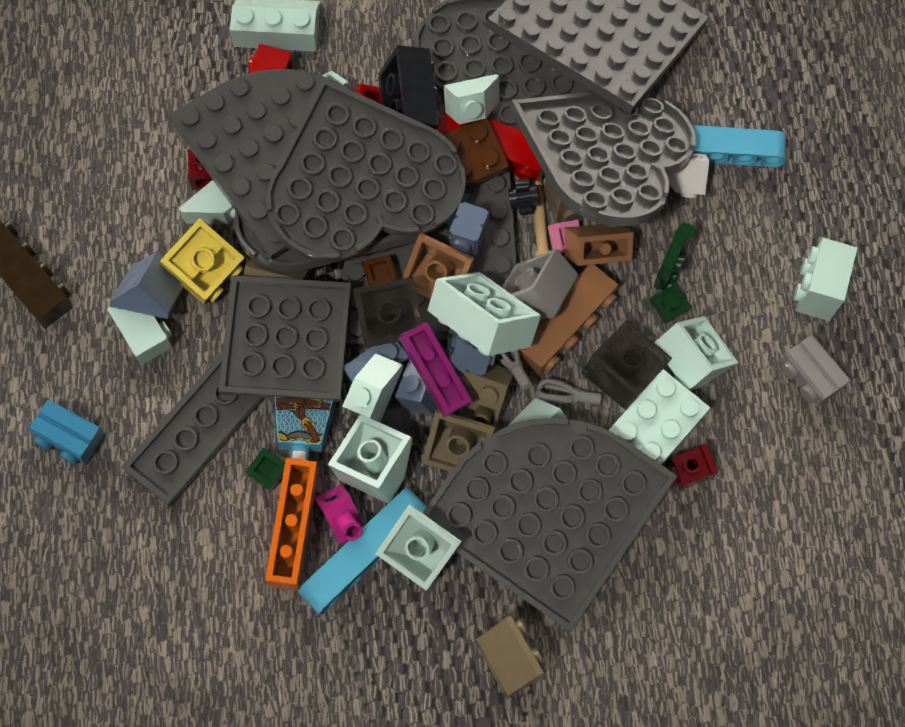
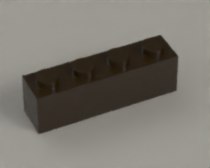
(31, 280)

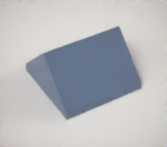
(148, 289)

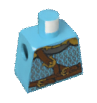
(302, 425)

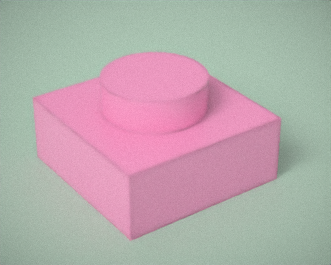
(557, 234)

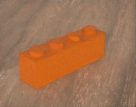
(292, 524)

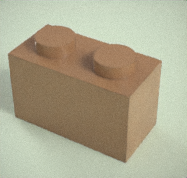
(598, 244)

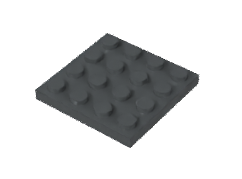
(285, 338)

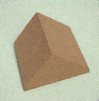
(435, 260)

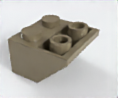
(487, 394)
(510, 657)

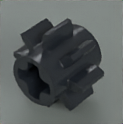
(524, 196)

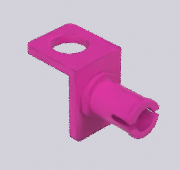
(341, 514)

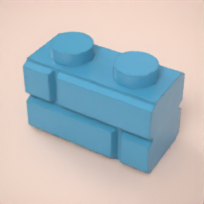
(66, 432)

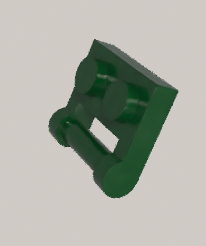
(674, 256)

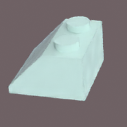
(695, 352)
(372, 458)

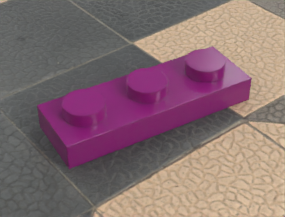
(435, 369)

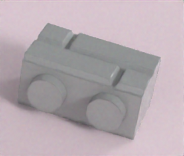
(814, 371)

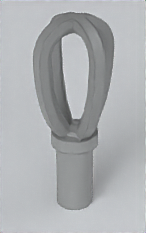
(515, 368)
(576, 394)

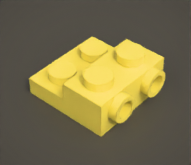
(203, 262)

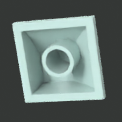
(418, 547)

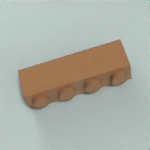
(590, 294)

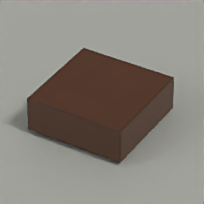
(379, 270)

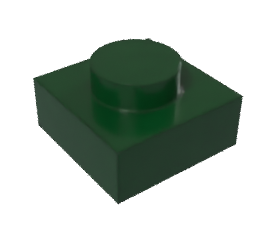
(670, 303)
(266, 469)

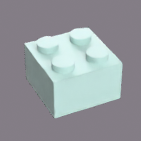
(825, 279)

